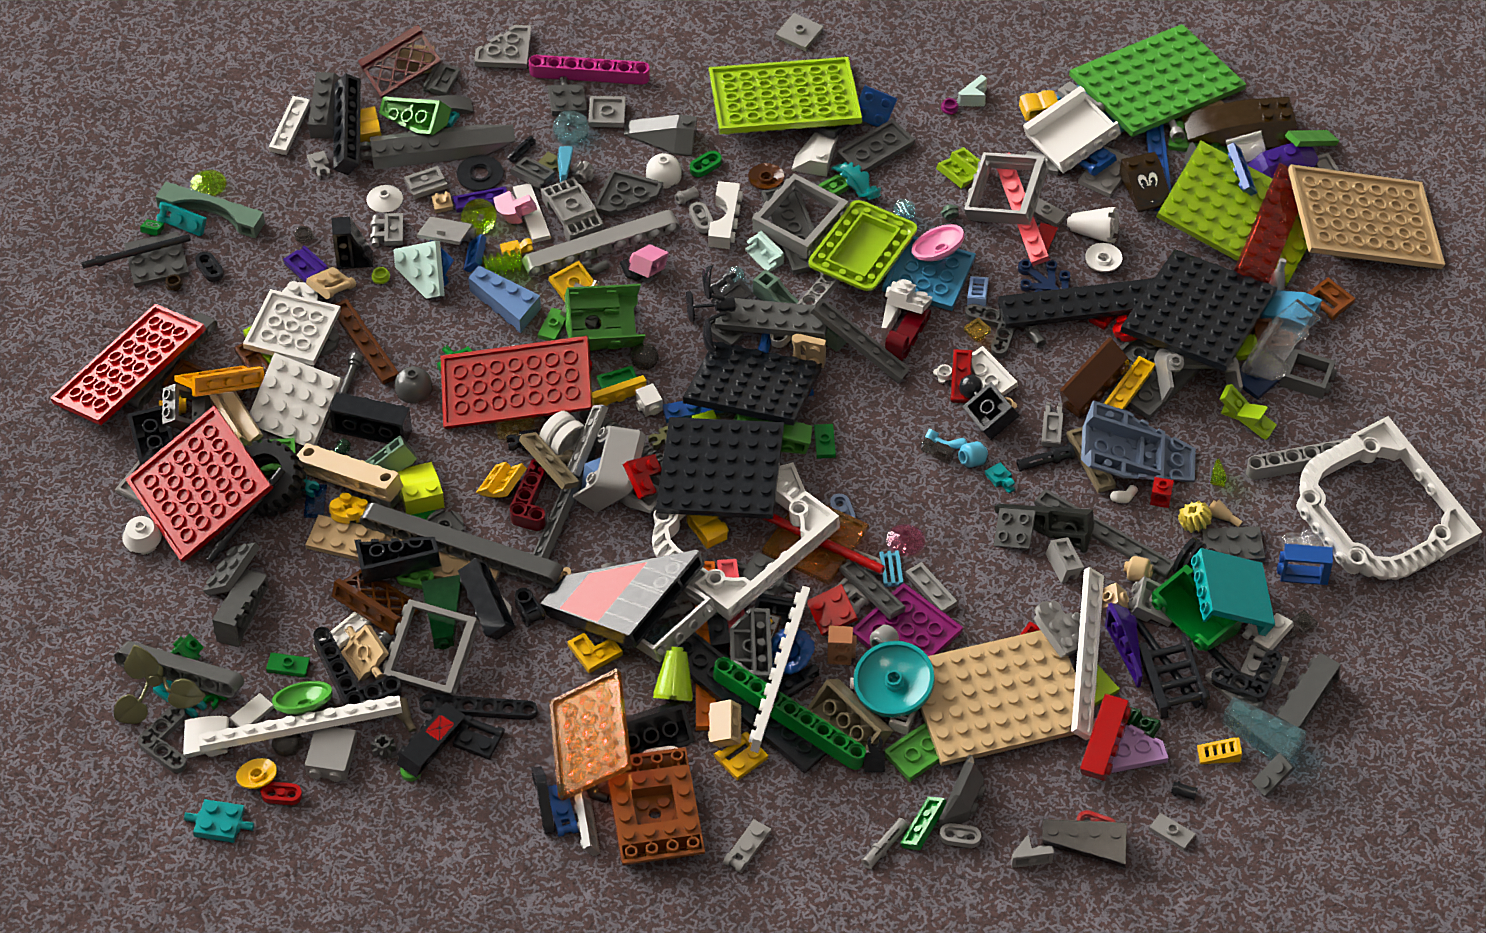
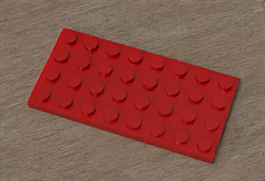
(128, 364)
(516, 382)

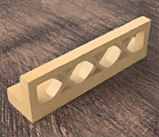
(237, 416)

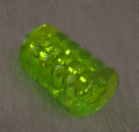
(503, 263)

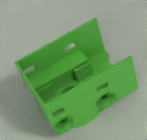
(613, 307)

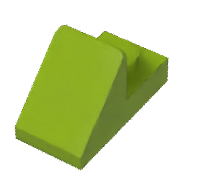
(1232, 401)
(1254, 418)

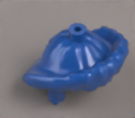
(800, 653)

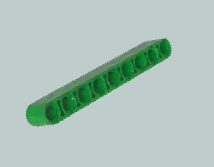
(791, 714)

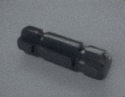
(521, 149)

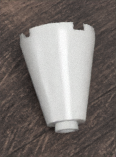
(1097, 223)

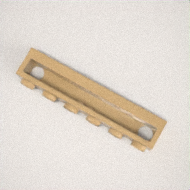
(350, 472)

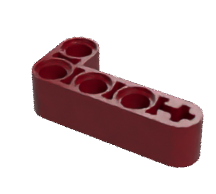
(906, 335)
(523, 509)

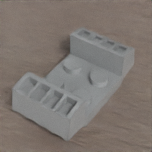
(572, 208)

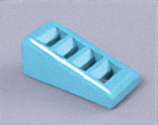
(564, 160)

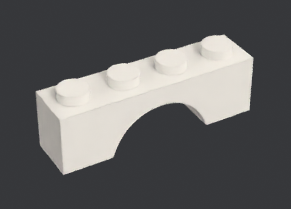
(721, 231)

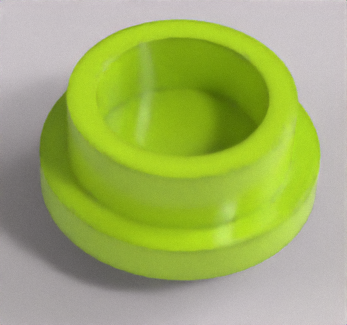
(380, 275)

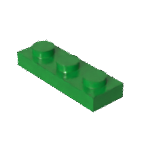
(923, 823)

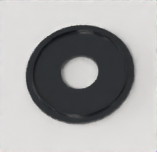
(467, 180)

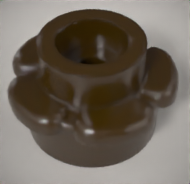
(173, 278)

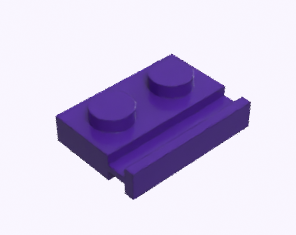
(304, 263)

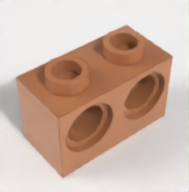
(841, 645)

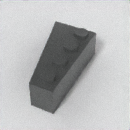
(239, 608)
(1310, 690)

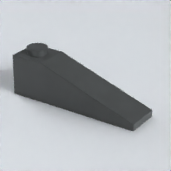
(670, 133)

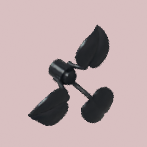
(723, 305)

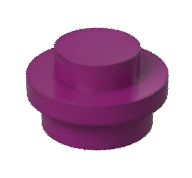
(949, 106)

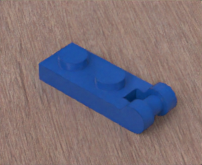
(562, 813)

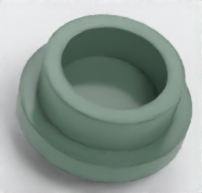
(950, 211)

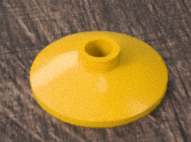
(256, 773)

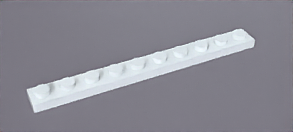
(1087, 653)
(777, 673)
(298, 724)

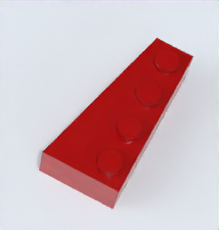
(1105, 737)

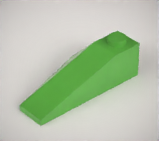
(417, 115)

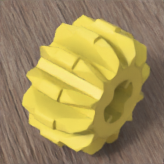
(1195, 516)

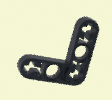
(1255, 683)
(541, 787)

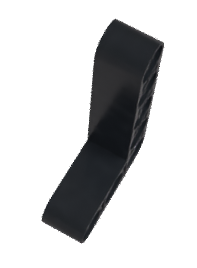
(345, 678)

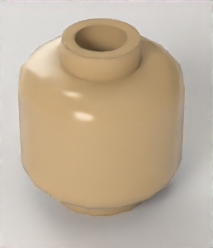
(1138, 568)

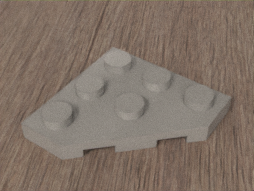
(506, 50)

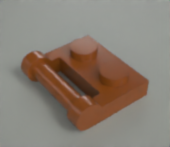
(1334, 295)

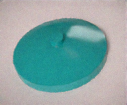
(894, 679)

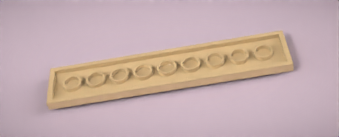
(339, 539)

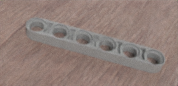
(811, 295)

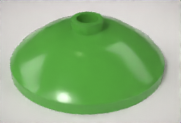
(302, 697)

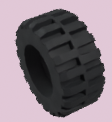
(290, 483)

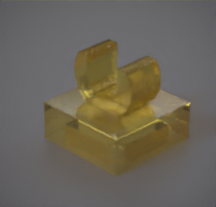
(977, 330)

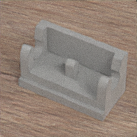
(1064, 559)

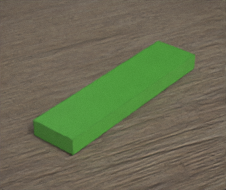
(1312, 138)

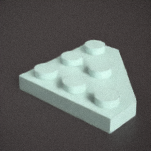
(422, 267)

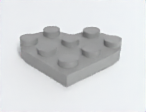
(1058, 627)

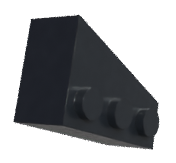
(350, 245)

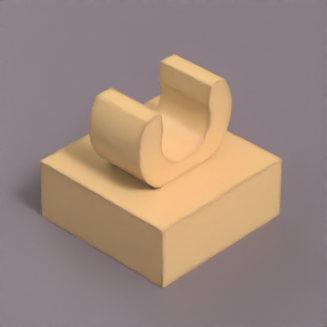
(442, 202)

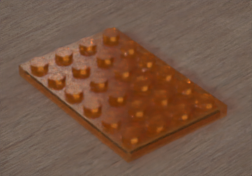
(590, 734)

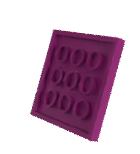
(919, 624)

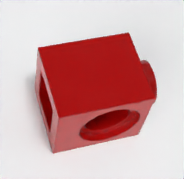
(1161, 492)

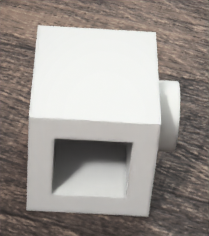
(648, 400)

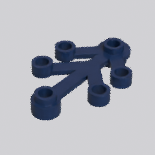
(1045, 284)

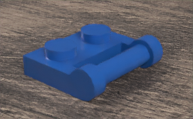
(1101, 160)

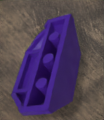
(1287, 154)

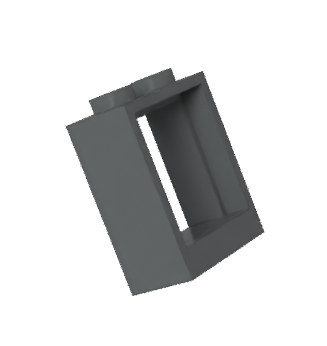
(1304, 385)
(170, 411)

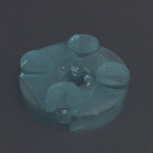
(569, 118)

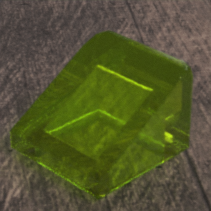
(1218, 474)

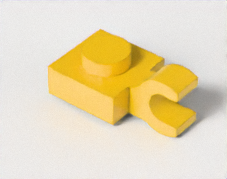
(524, 247)

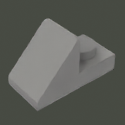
(1028, 856)

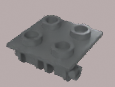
(1014, 528)

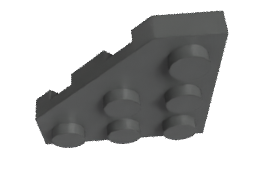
(626, 191)

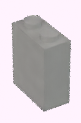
(331, 753)

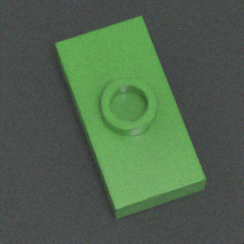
(552, 325)

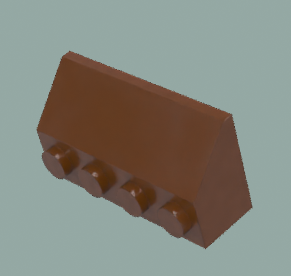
(1094, 378)

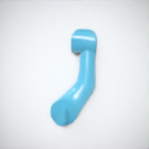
(955, 444)

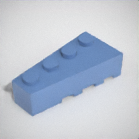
(505, 297)

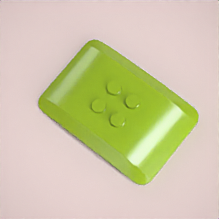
(863, 245)

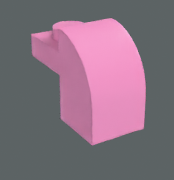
(514, 209)

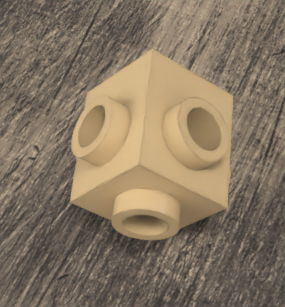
(1114, 594)

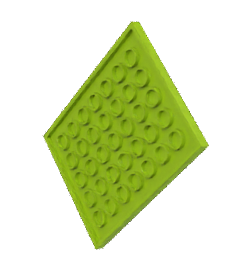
(784, 95)
(1217, 212)

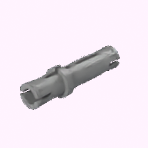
(871, 859)

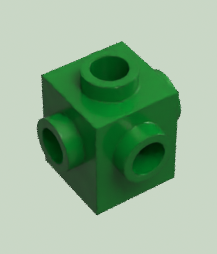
(187, 647)

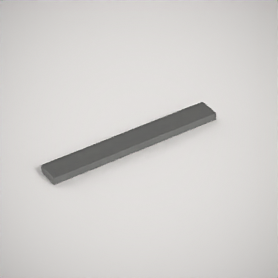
(1112, 537)

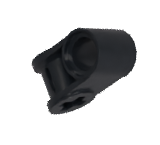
(530, 609)

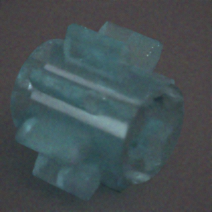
(904, 209)

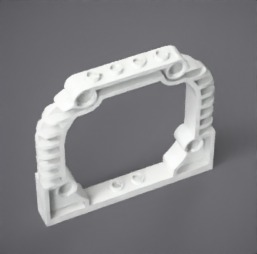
(1383, 441)
(734, 594)

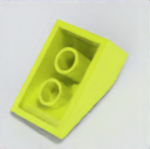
(421, 489)

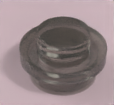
(303, 234)

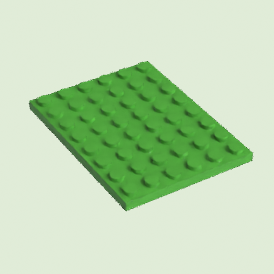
(1157, 80)

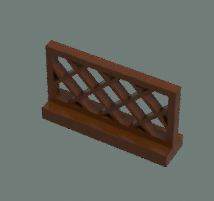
(371, 607)

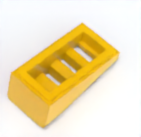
(1227, 757)

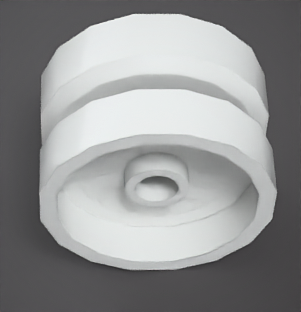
(561, 432)

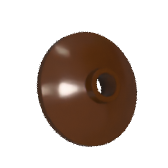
(766, 176)

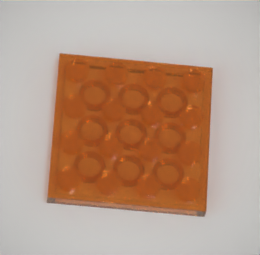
(820, 563)

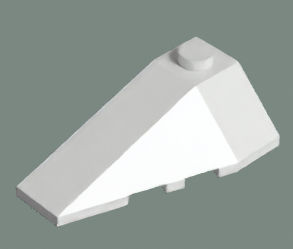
(815, 155)

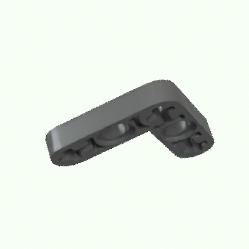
(997, 323)
(158, 740)

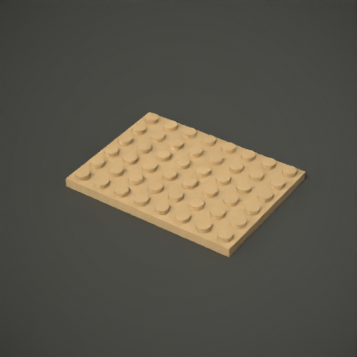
(1365, 217)
(999, 697)

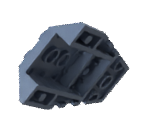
(1132, 448)

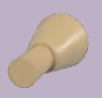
(1221, 512)

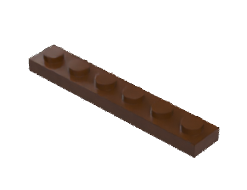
(366, 343)

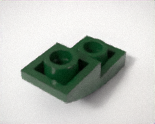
(1144, 723)

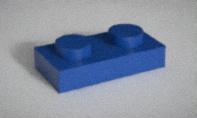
(475, 253)

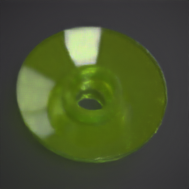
(208, 182)
(474, 209)

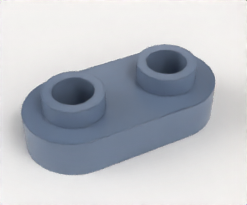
(844, 500)

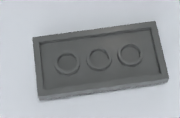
(877, 146)

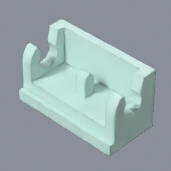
(765, 252)

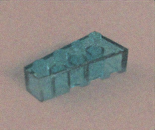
(1264, 730)

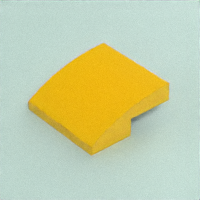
(501, 480)

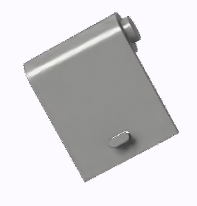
(447, 231)

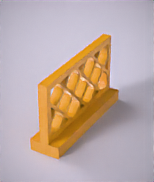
(222, 380)

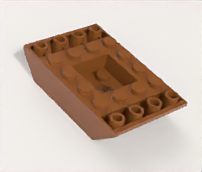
(660, 784)

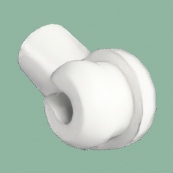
(1124, 496)

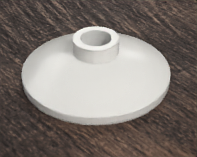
(383, 204)
(1103, 251)

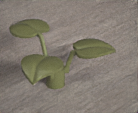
(142, 664)

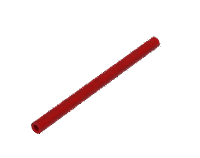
(832, 546)

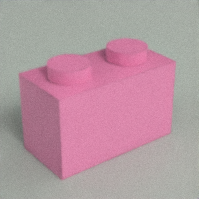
(648, 260)

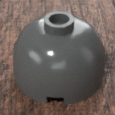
(413, 384)

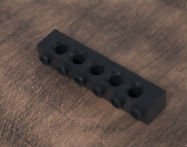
(347, 124)

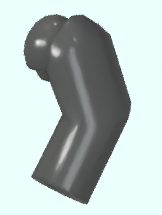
(595, 268)

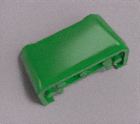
(1180, 603)

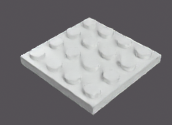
(292, 327)
(294, 400)

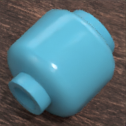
(973, 454)

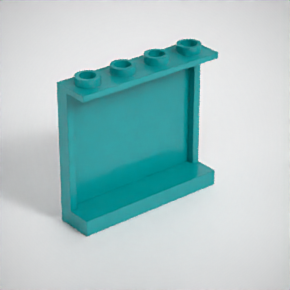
(1232, 589)

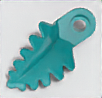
(858, 180)

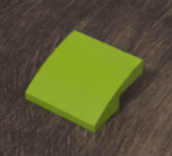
(959, 167)

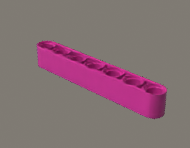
(589, 69)

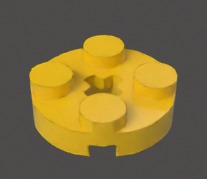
(347, 508)

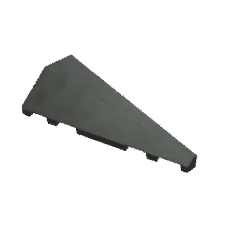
(1061, 523)

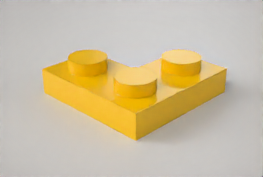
(593, 656)

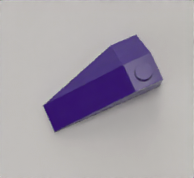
(1123, 631)

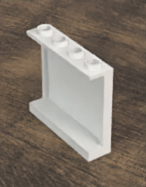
(1071, 130)

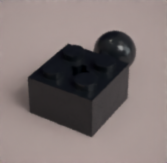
(986, 406)

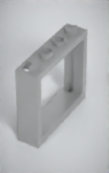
(1006, 161)
(785, 238)
(704, 610)
(460, 658)

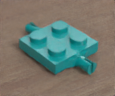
(219, 821)

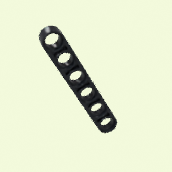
(479, 702)

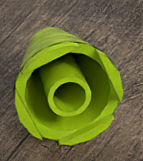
(674, 677)

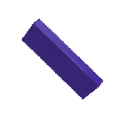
(461, 200)

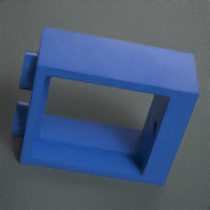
(1304, 573)

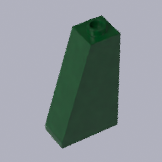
(444, 594)

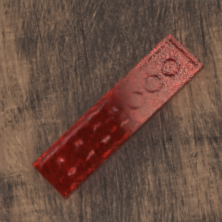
(1269, 229)

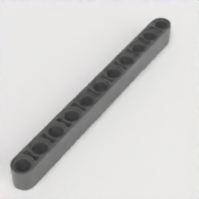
(463, 544)

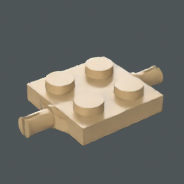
(364, 652)

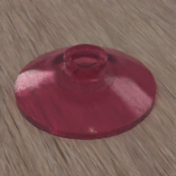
(906, 545)

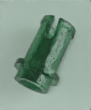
(342, 446)

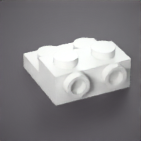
(903, 295)

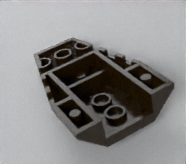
(1238, 118)

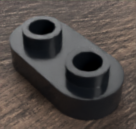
(211, 269)

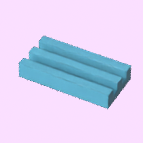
(889, 555)

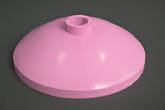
(938, 243)

